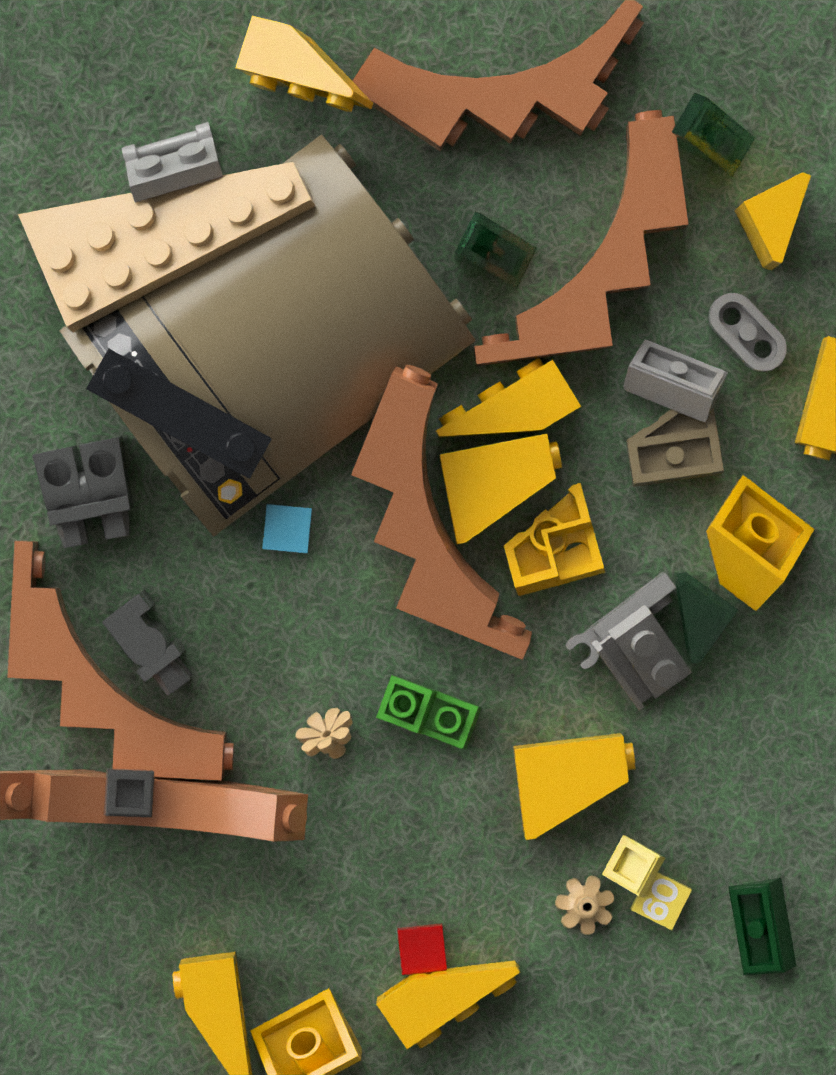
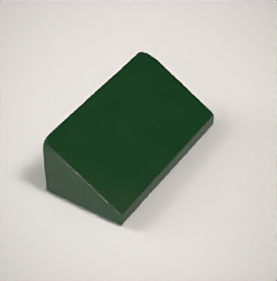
(762, 927)

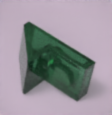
(712, 135)

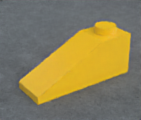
(216, 1007)

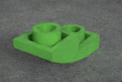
(428, 712)

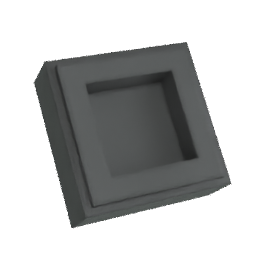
(129, 792)

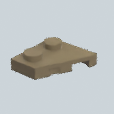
(675, 450)

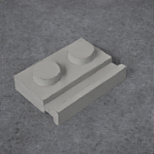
(642, 657)

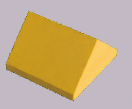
(772, 217)
(308, 1039)

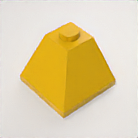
(755, 543)

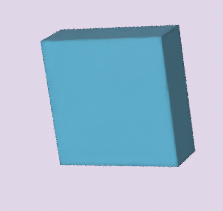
(287, 528)

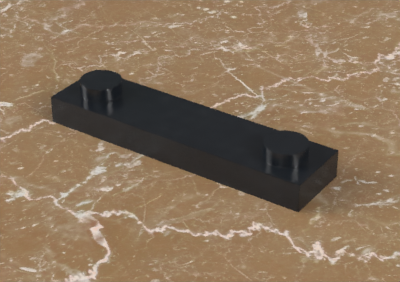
(178, 413)

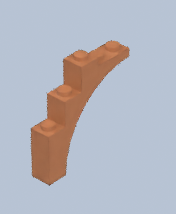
(564, 89)

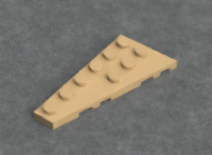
(122, 249)

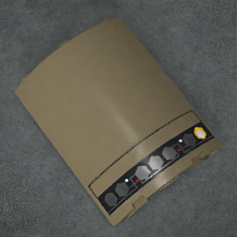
(285, 336)

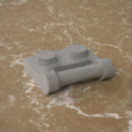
(172, 163)

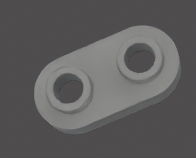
(747, 332)

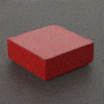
(422, 949)

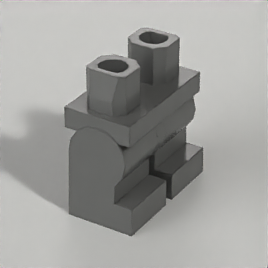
(95, 491)
(148, 643)

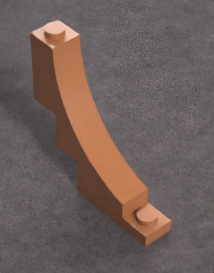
(578, 313)
(441, 582)
(48, 649)
(177, 804)

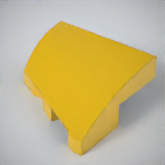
(539, 554)

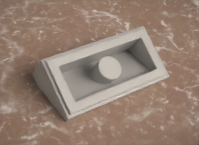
(674, 380)

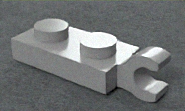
(652, 595)

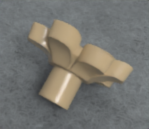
(326, 734)
(577, 897)

